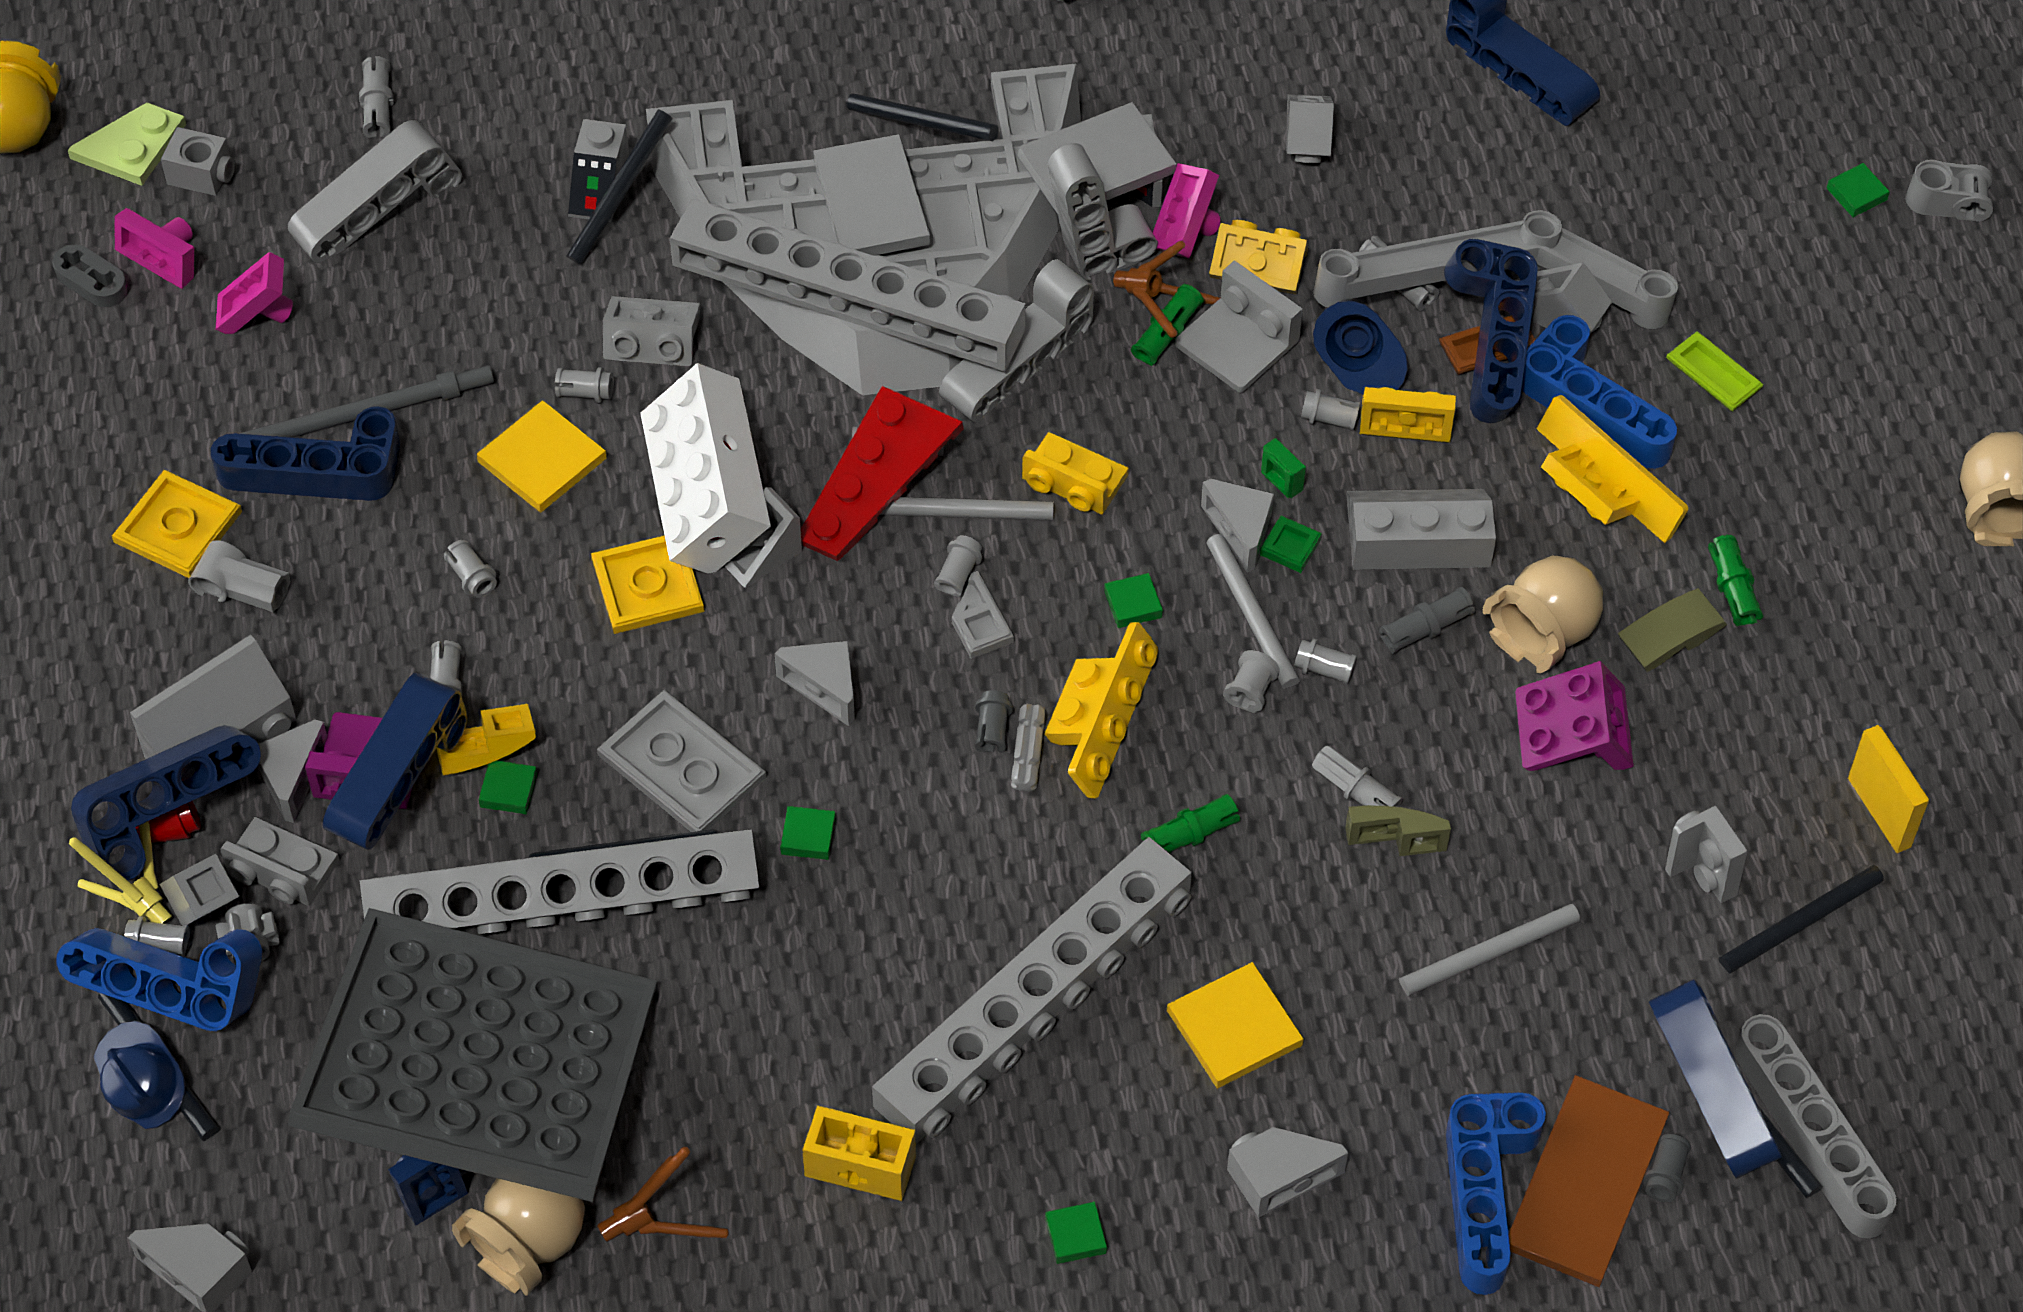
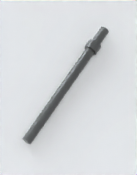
(446, 386)

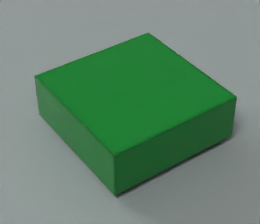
(1858, 190)
(1283, 468)
(1290, 544)
(1133, 600)
(508, 787)
(808, 832)
(1075, 1232)

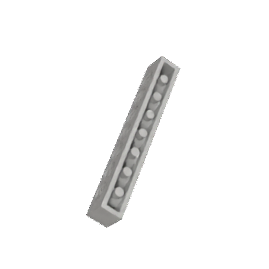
(848, 284)
(732, 849)
(1144, 873)

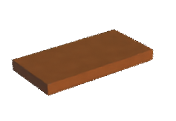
(1586, 1180)

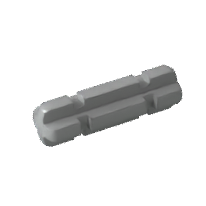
(1028, 747)

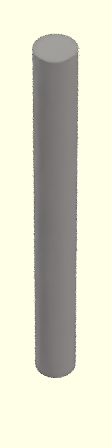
(970, 508)
(1251, 609)
(1489, 949)

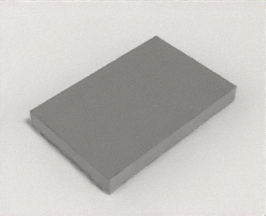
(1118, 145)
(872, 196)
(681, 763)

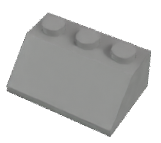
(1421, 529)
(228, 690)

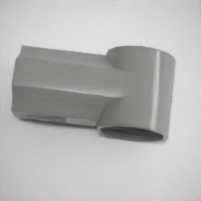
(228, 573)

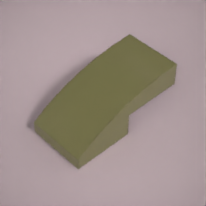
(1671, 627)
(1412, 829)

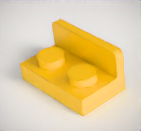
(1270, 256)
(1407, 414)
(1073, 473)

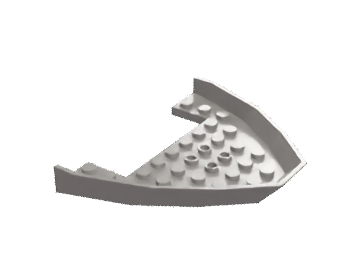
(976, 198)

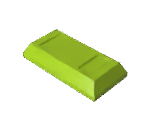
(1714, 371)

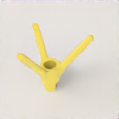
(138, 896)

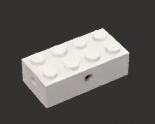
(705, 469)

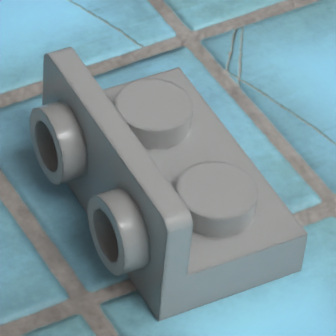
(650, 330)
(1713, 850)
(280, 861)

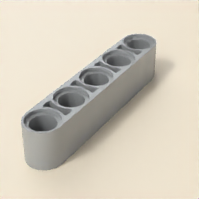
(1814, 1104)

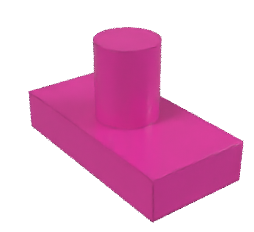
(1186, 209)
(157, 248)
(252, 294)

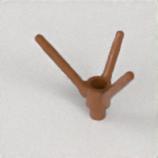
(1147, 283)
(636, 1216)

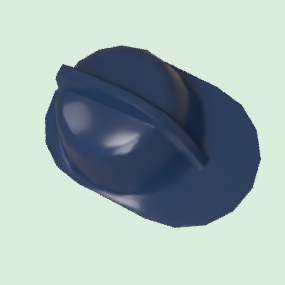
(1359, 331)
(139, 1074)

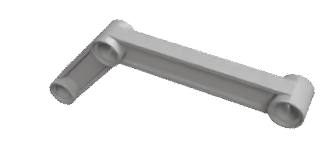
(1415, 263)

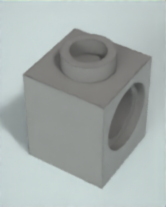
(197, 161)
(199, 890)

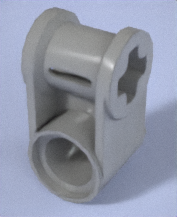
(1949, 189)

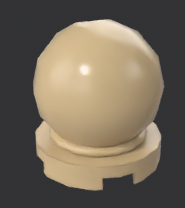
(1994, 488)
(1545, 610)
(519, 1231)

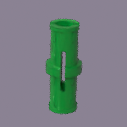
(1178, 312)
(1735, 580)
(1194, 824)

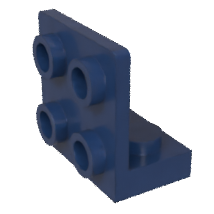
(426, 1186)

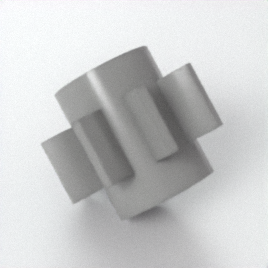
(251, 918)

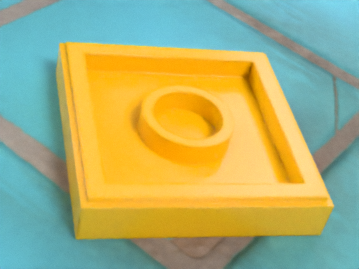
(541, 456)
(176, 523)
(644, 586)
(1888, 788)
(1234, 1025)

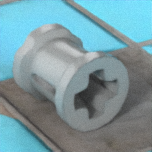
(1251, 681)

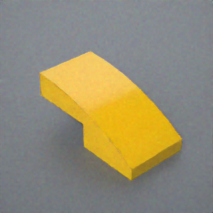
(501, 734)

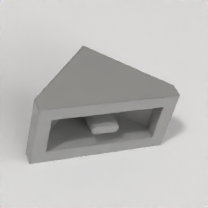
(1239, 516)
(772, 547)
(821, 675)
(284, 765)

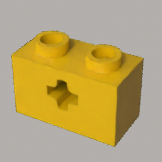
(859, 1153)

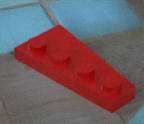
(880, 461)

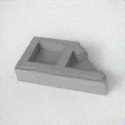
(980, 620)

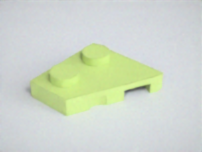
(130, 144)

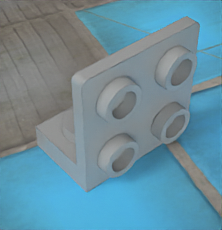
(1243, 329)

